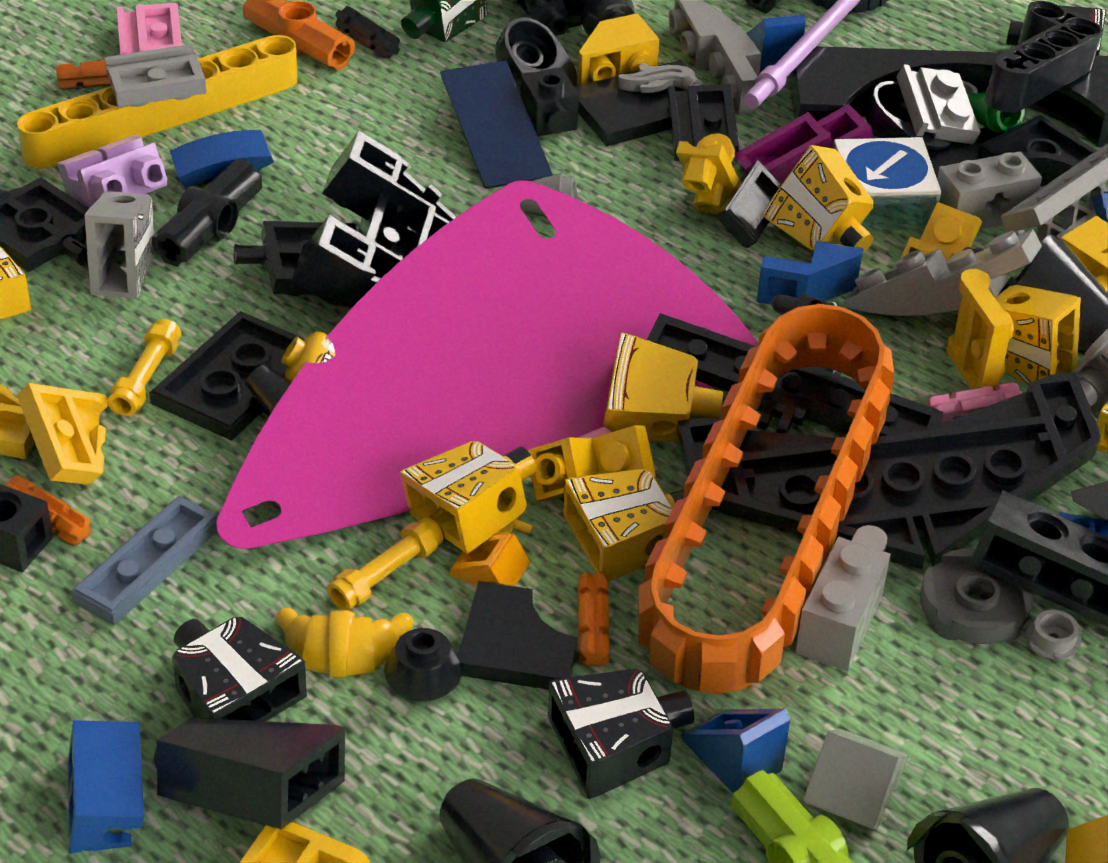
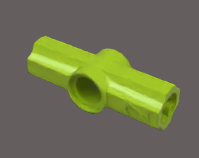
(785, 824)

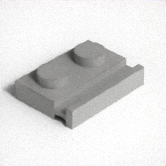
(155, 75)
(938, 104)

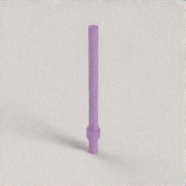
(773, 77)

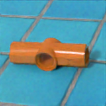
(300, 23)

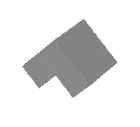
(855, 777)

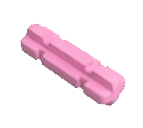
(971, 399)

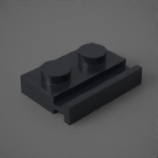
(701, 112)

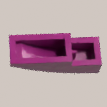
(785, 146)

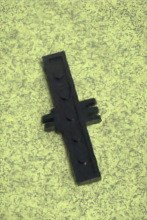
(798, 394)

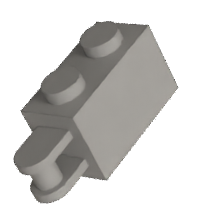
(844, 598)

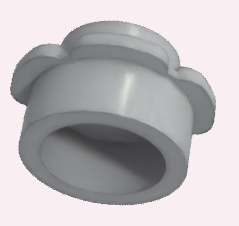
(1054, 635)

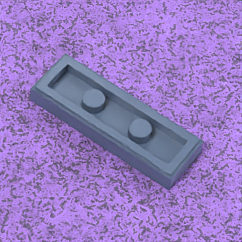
(145, 560)

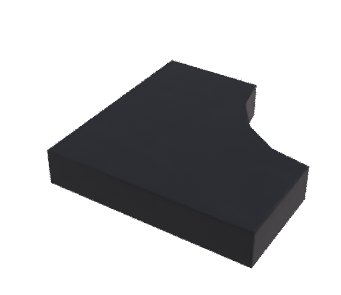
(1042, 143)
(511, 642)

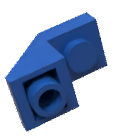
(827, 277)

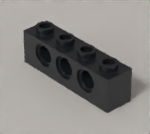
(1046, 556)

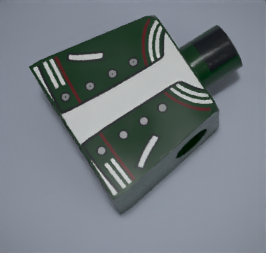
(442, 17)

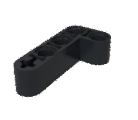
(1050, 53)

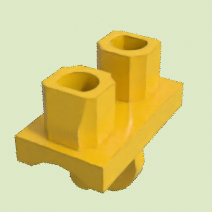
(708, 171)

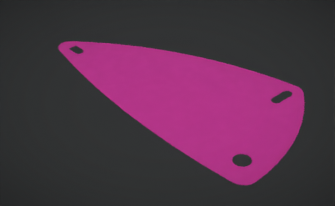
(462, 344)

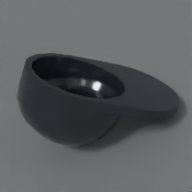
(532, 48)
(890, 118)

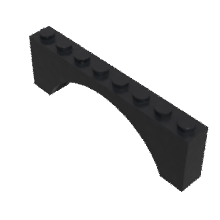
(848, 76)

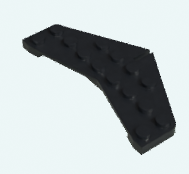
(923, 479)

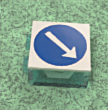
(897, 179)

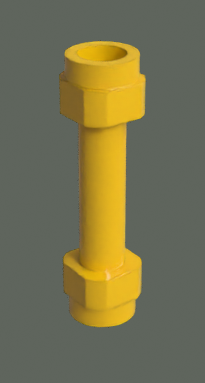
(129, 392)
(353, 585)

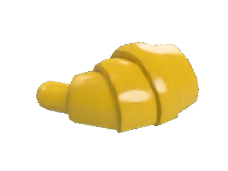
(342, 642)

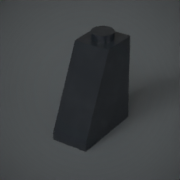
(251, 767)

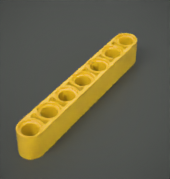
(96, 120)

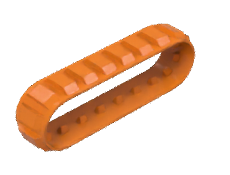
(798, 339)

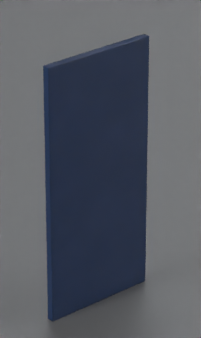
(495, 124)

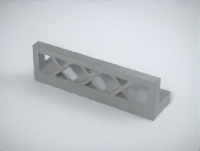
(1059, 195)

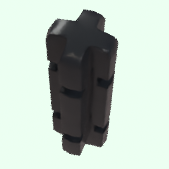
(367, 32)

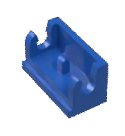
(104, 784)

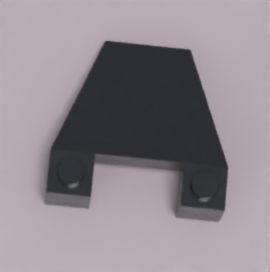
(395, 220)

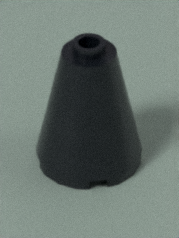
(1061, 271)
(504, 828)
(1000, 829)

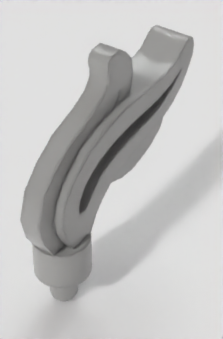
(658, 78)

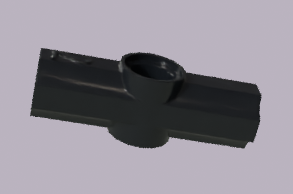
(207, 212)

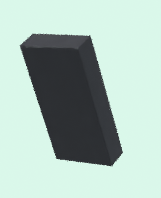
(746, 202)

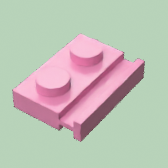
(149, 28)

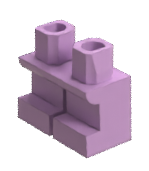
(116, 167)

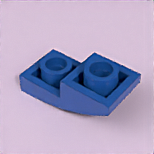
(209, 155)

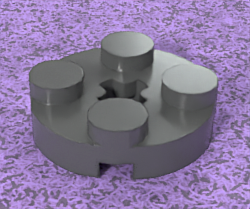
(971, 620)

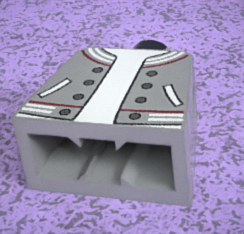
(114, 228)

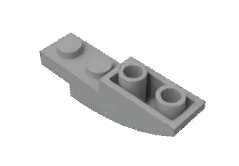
(717, 45)
(931, 284)

